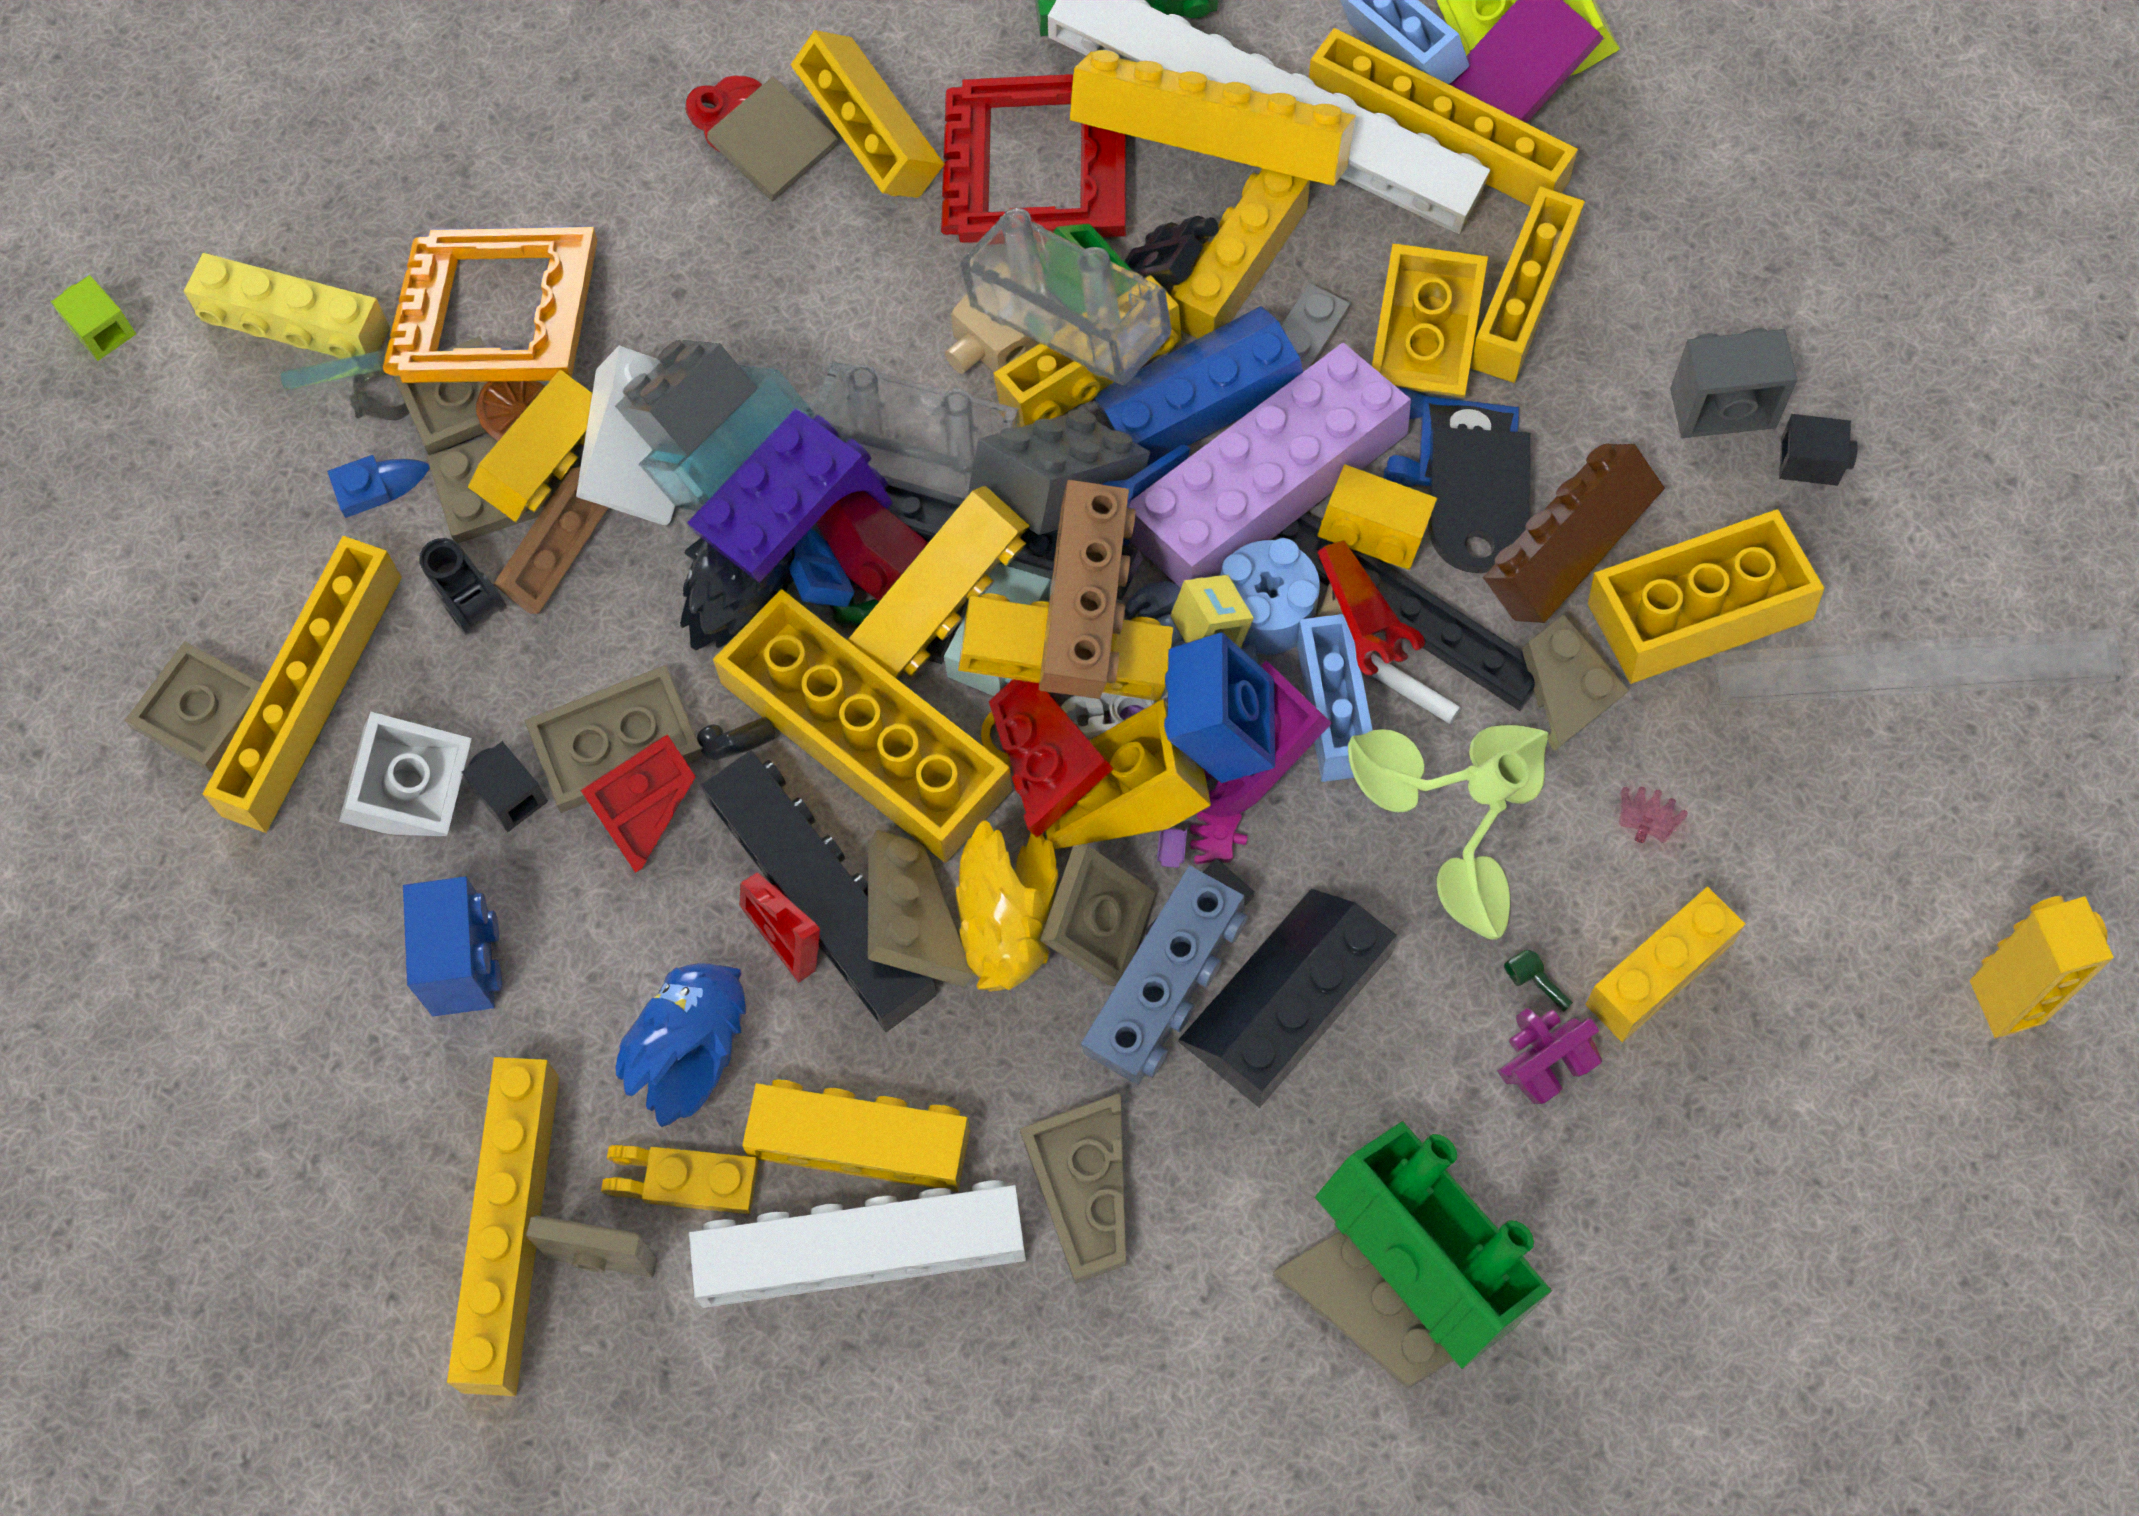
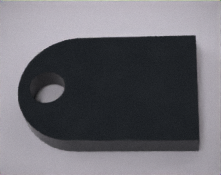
(1479, 492)

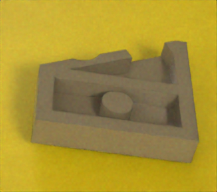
(1569, 680)

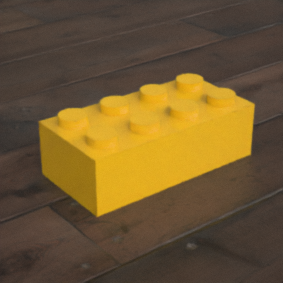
(1704, 596)

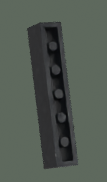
(811, 876)

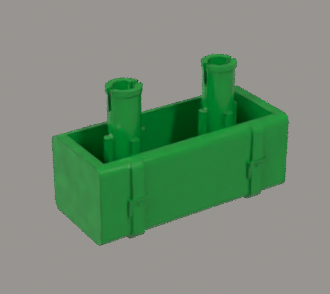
(1434, 1241)

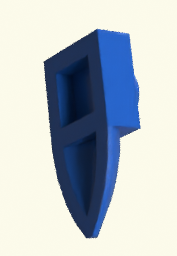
(373, 483)
(819, 572)

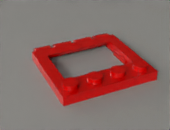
(968, 160)

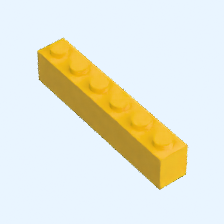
(1212, 117)
(1514, 151)
(303, 685)
(498, 1253)

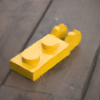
(685, 1178)

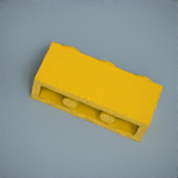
(535, 449)
(1664, 964)

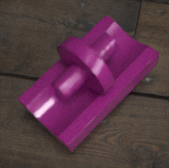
(1569, 1041)

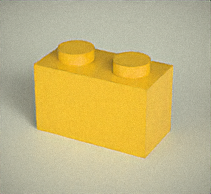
(1377, 516)

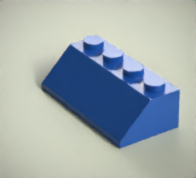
(1202, 384)

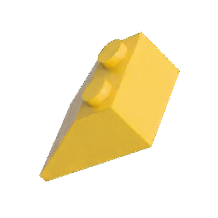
(1429, 319)
(1146, 790)

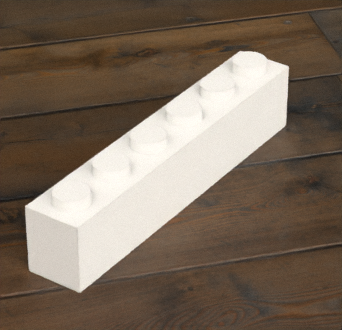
(856, 1245)

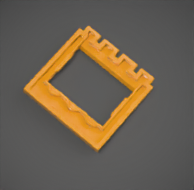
(427, 290)

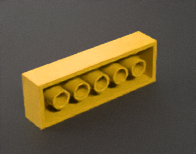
(863, 725)

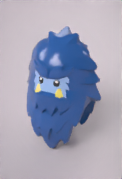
(683, 1039)

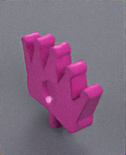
(1217, 836)

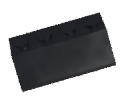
(1289, 993)

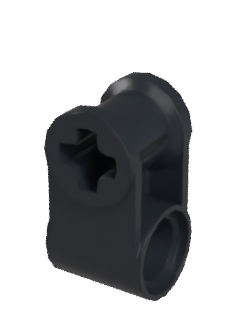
(464, 589)

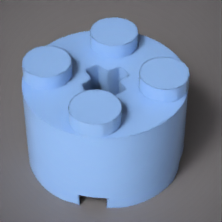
(1277, 588)

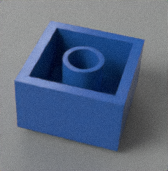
(1220, 708)
(450, 946)

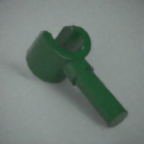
(1529, 966)

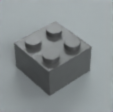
(1733, 382)
(685, 396)

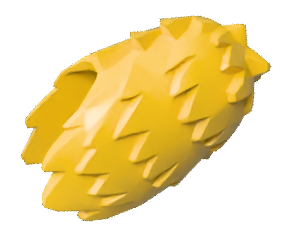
(1004, 909)

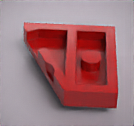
(640, 798)
(782, 925)

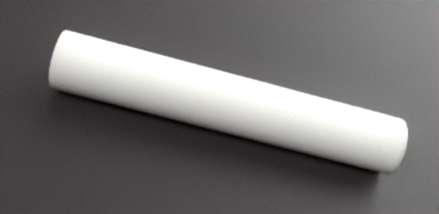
(1415, 690)

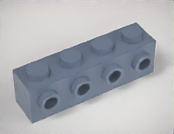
(1165, 975)

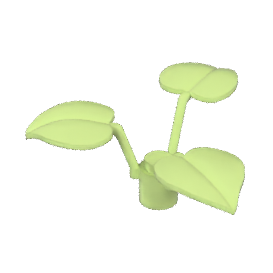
(1505, 767)

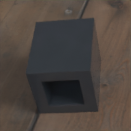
(1816, 450)
(504, 785)

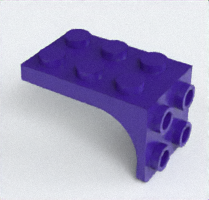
(784, 492)

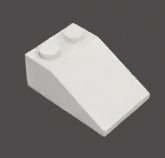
(614, 448)

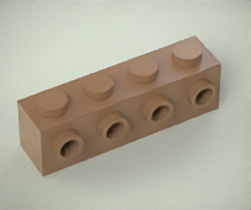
(1085, 590)

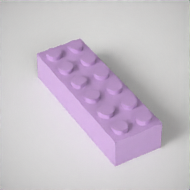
(1269, 466)

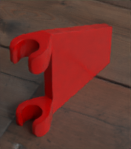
(1365, 610)

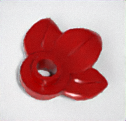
(724, 96)

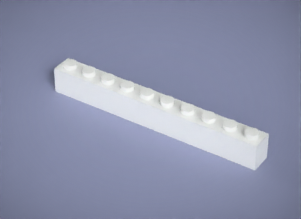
(1383, 156)

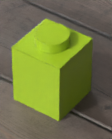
(93, 317)

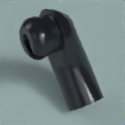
(739, 740)

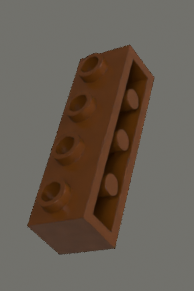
(1573, 532)

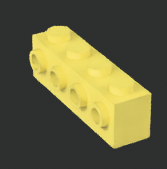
(285, 308)

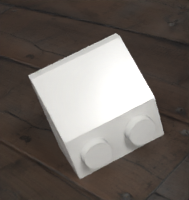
(404, 778)

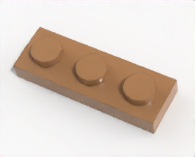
(550, 546)

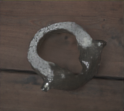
(368, 405)

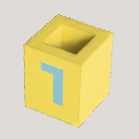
(1209, 608)

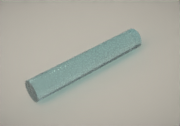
(333, 370)

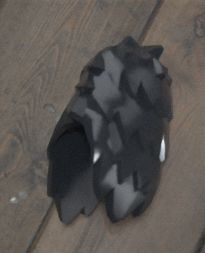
(724, 596)

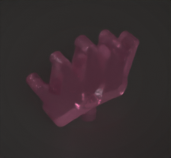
(1648, 816)

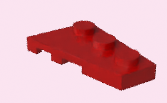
(1047, 753)

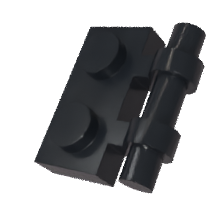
(1172, 250)

